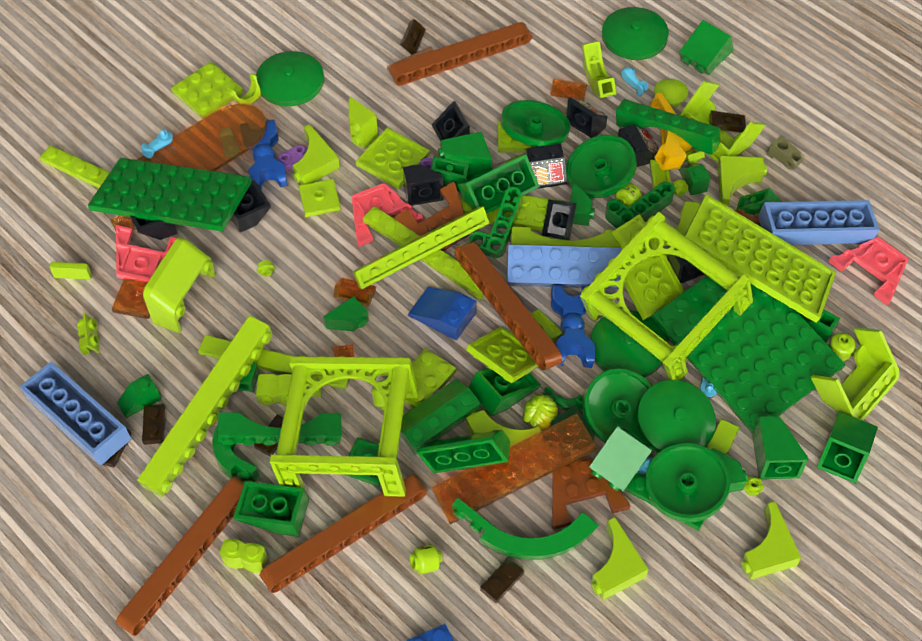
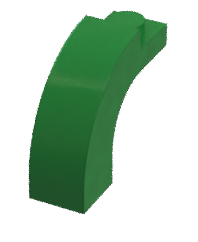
(230, 463)

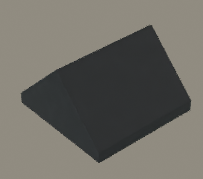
(451, 123)
(559, 219)

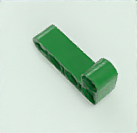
(646, 206)
(501, 221)

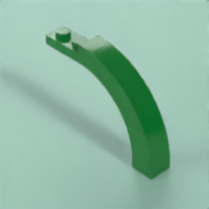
(526, 548)

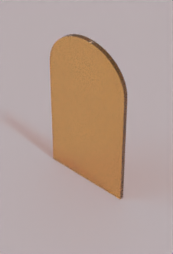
(214, 139)

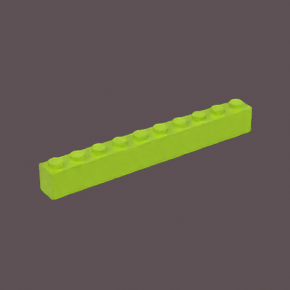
(204, 407)

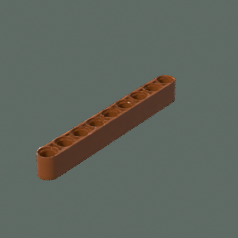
(460, 53)
(508, 306)
(340, 535)
(181, 559)

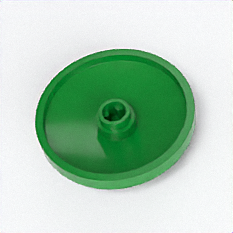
(635, 33)
(290, 78)
(535, 123)
(601, 165)
(619, 351)
(613, 401)
(675, 414)
(687, 482)

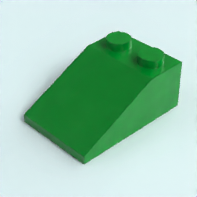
(498, 394)
(272, 507)

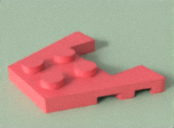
(384, 199)
(878, 259)
(135, 261)

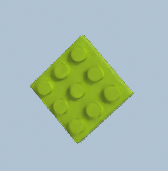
(206, 90)
(389, 155)
(652, 285)
(503, 354)

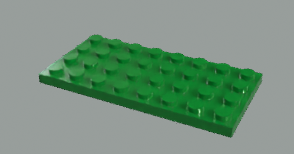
(170, 194)

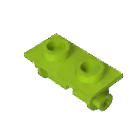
(88, 328)

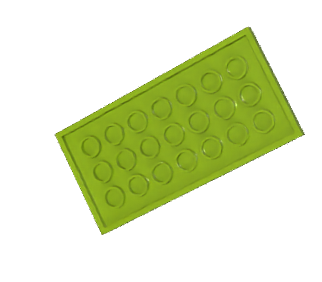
(762, 257)

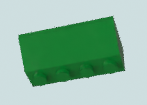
(490, 186)
(438, 415)
(465, 451)

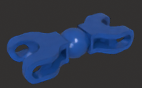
(265, 165)
(572, 325)

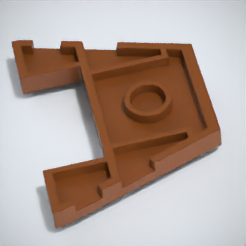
(440, 218)
(576, 484)

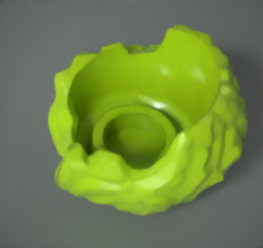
(540, 411)

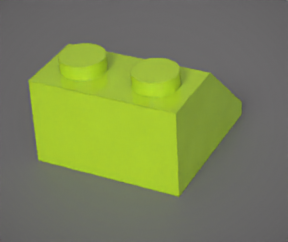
(362, 124)

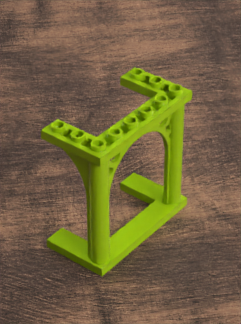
(661, 234)
(306, 384)

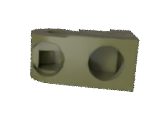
(785, 153)

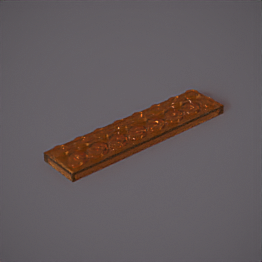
(527, 463)

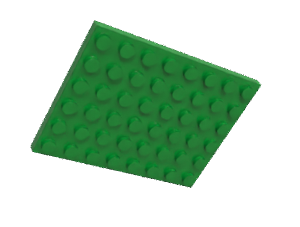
(755, 359)

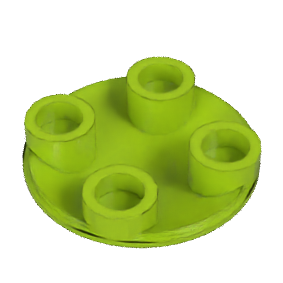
(673, 91)

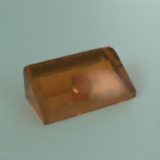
(568, 89)
(348, 288)

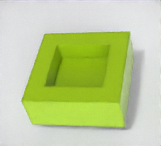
(693, 156)

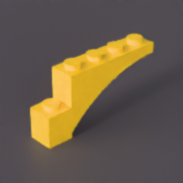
(673, 148)

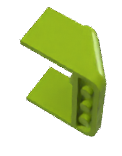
(699, 110)
(172, 282)
(869, 381)

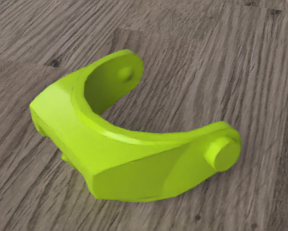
(252, 95)

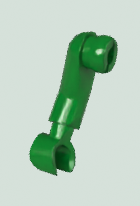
(564, 403)

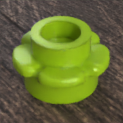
(680, 187)
(265, 268)
(753, 491)

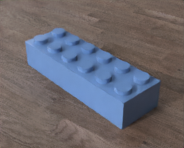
(820, 221)
(557, 265)
(75, 413)

